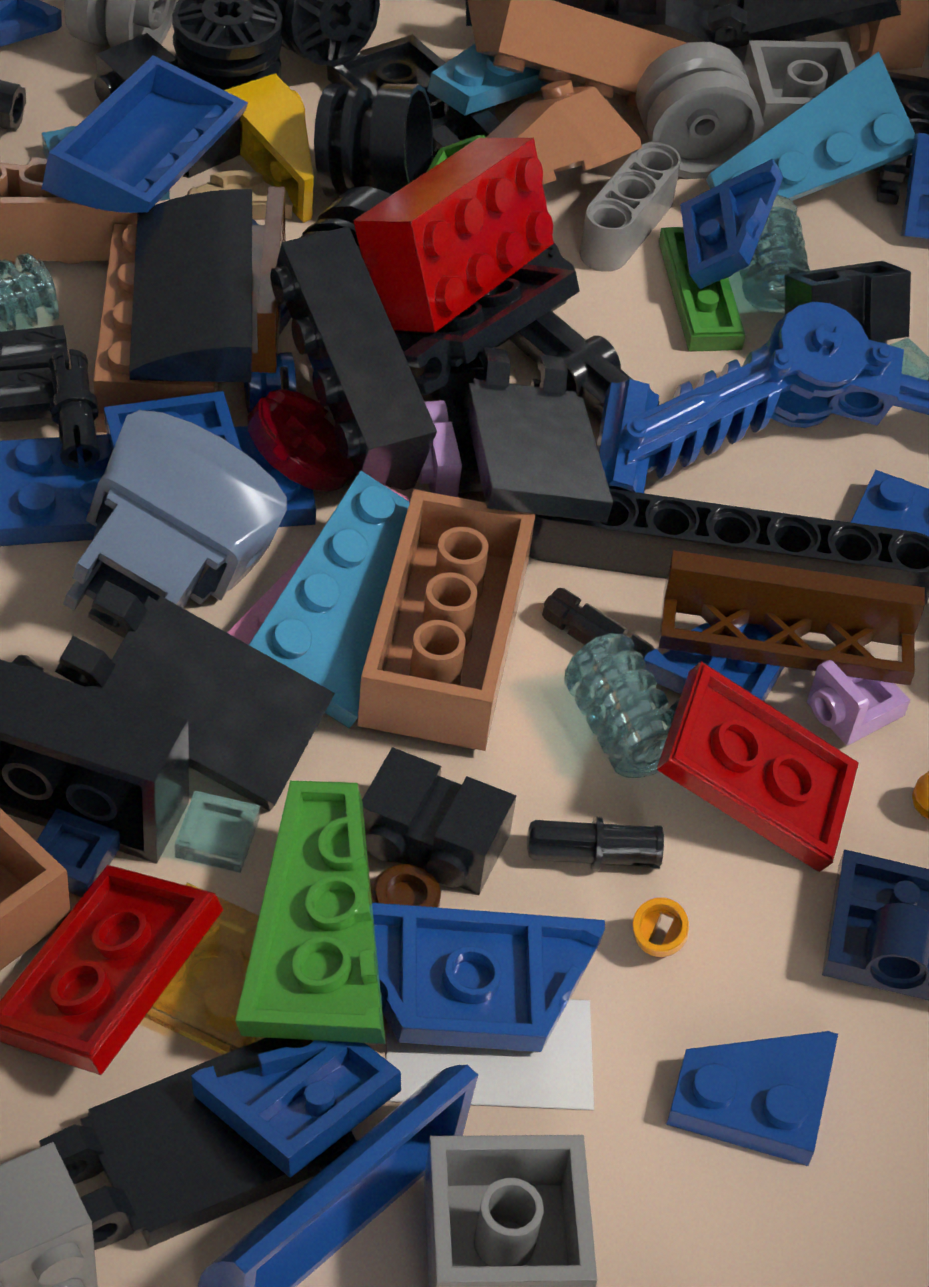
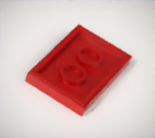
(759, 767)
(105, 968)

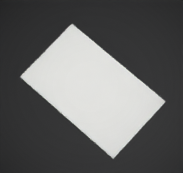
(511, 1078)

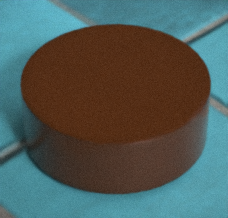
(406, 886)

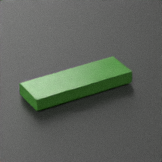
(706, 314)

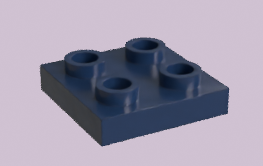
(880, 925)

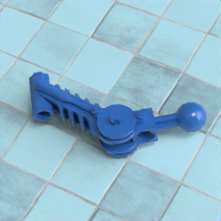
(805, 372)

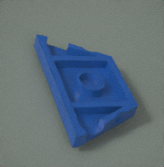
(478, 974)

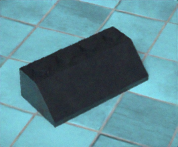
(354, 357)

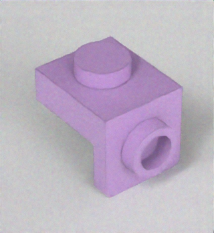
(853, 704)

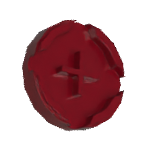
(298, 440)

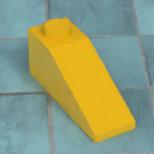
(277, 139)

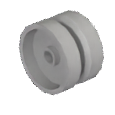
(118, 20)
(699, 106)

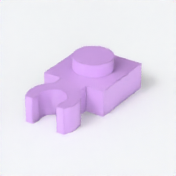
(443, 461)

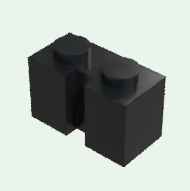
(871, 292)
(435, 822)

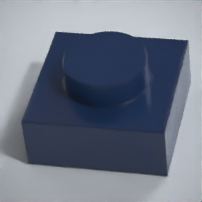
(79, 847)

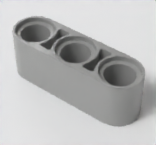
(629, 206)

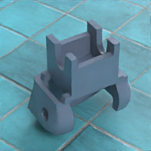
(170, 508)

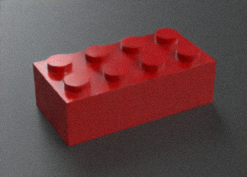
(456, 232)

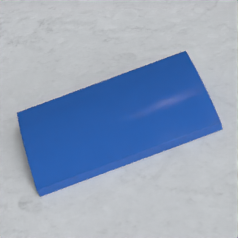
(140, 139)
(348, 1190)

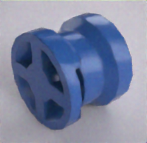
(263, 383)

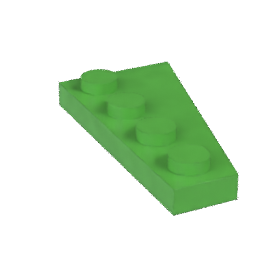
(315, 933)

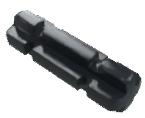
(585, 622)

